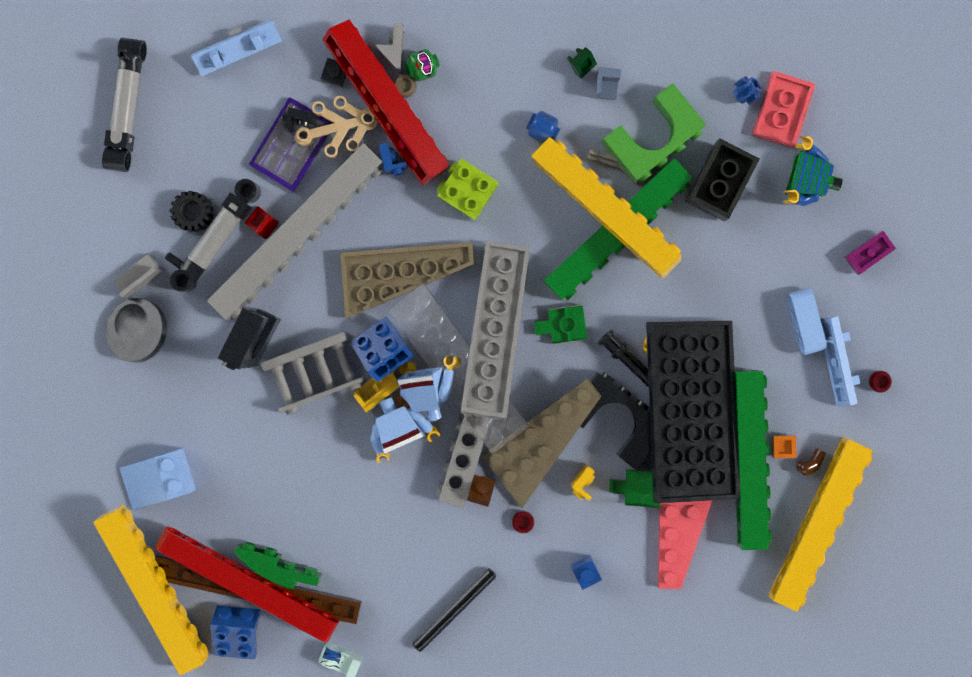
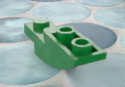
(267, 564)

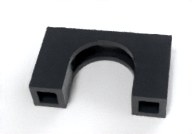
(248, 339)
(639, 442)

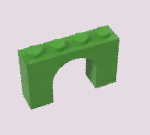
(683, 125)

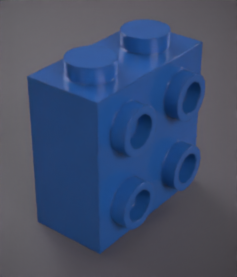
(381, 349)

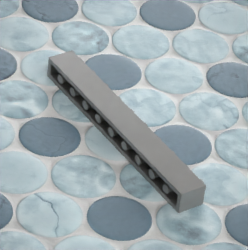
(296, 233)

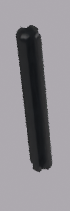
(454, 609)

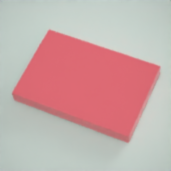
(783, 109)

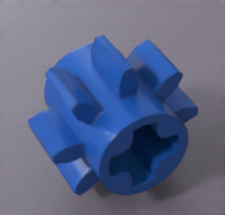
(747, 90)

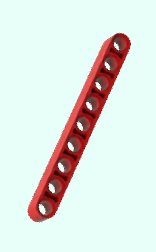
(246, 584)

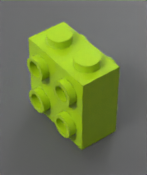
(467, 189)

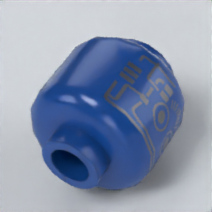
(543, 126)

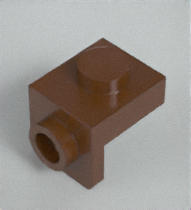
(481, 490)

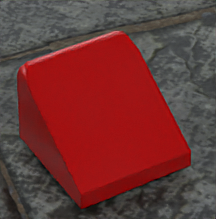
(261, 222)

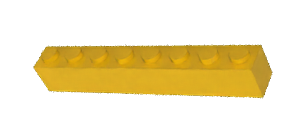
(607, 208)
(820, 524)
(151, 589)

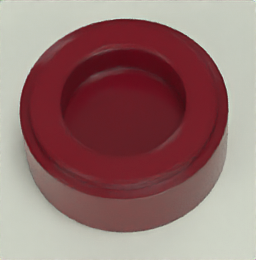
(523, 521)

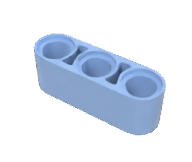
(806, 321)

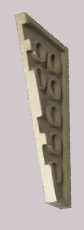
(385, 274)

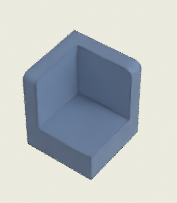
(607, 83)

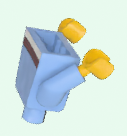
(428, 388)
(398, 428)

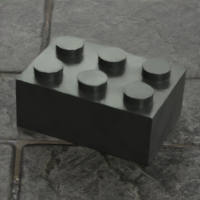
(722, 179)

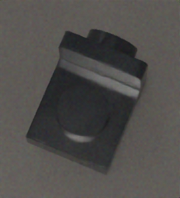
(302, 117)

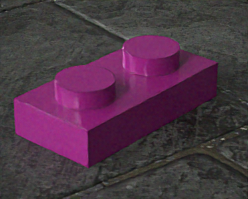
(870, 252)

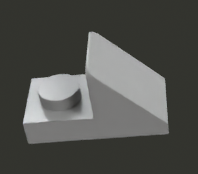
(394, 53)

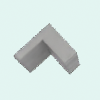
(137, 276)

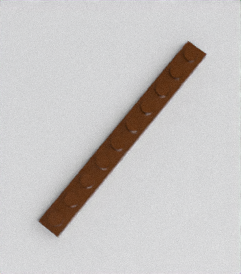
(340, 607)

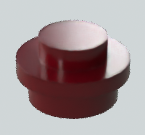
(880, 381)

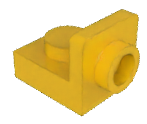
(583, 479)

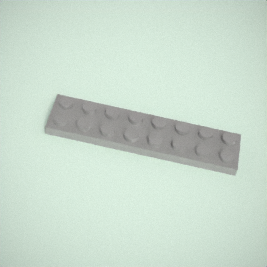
(495, 331)

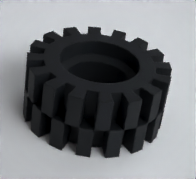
(179, 206)

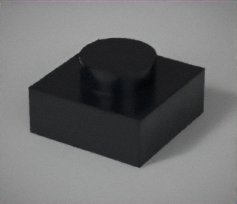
(333, 73)

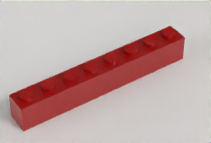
(385, 102)

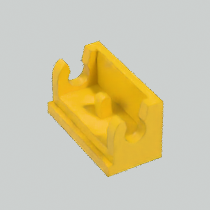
(374, 392)

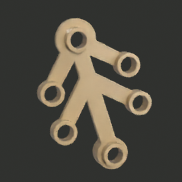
(339, 125)

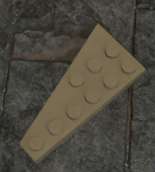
(533, 452)

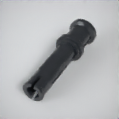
(620, 351)

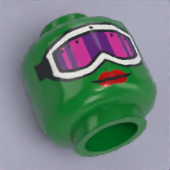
(422, 65)

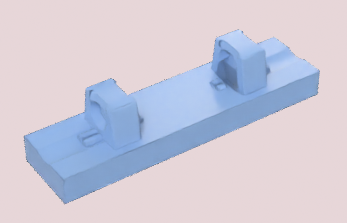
(236, 47)
(838, 363)

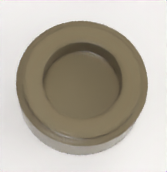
(406, 85)

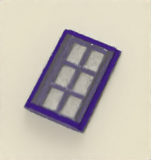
(280, 154)

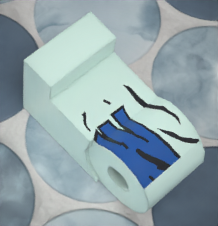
(340, 659)

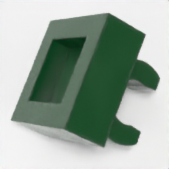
(582, 62)

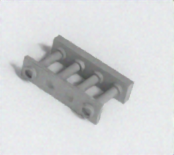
(316, 350)

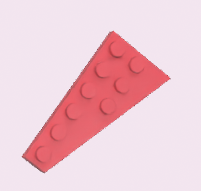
(678, 535)

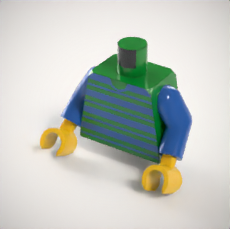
(810, 175)

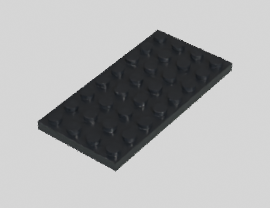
(693, 411)

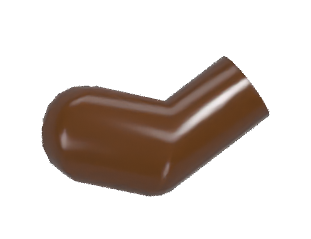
(813, 465)

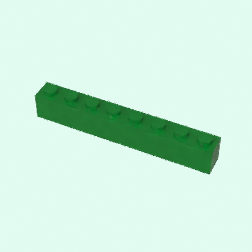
(602, 243)
(752, 508)

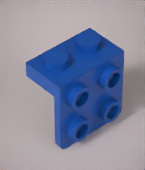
(234, 632)

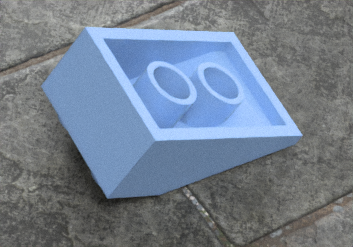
(158, 479)

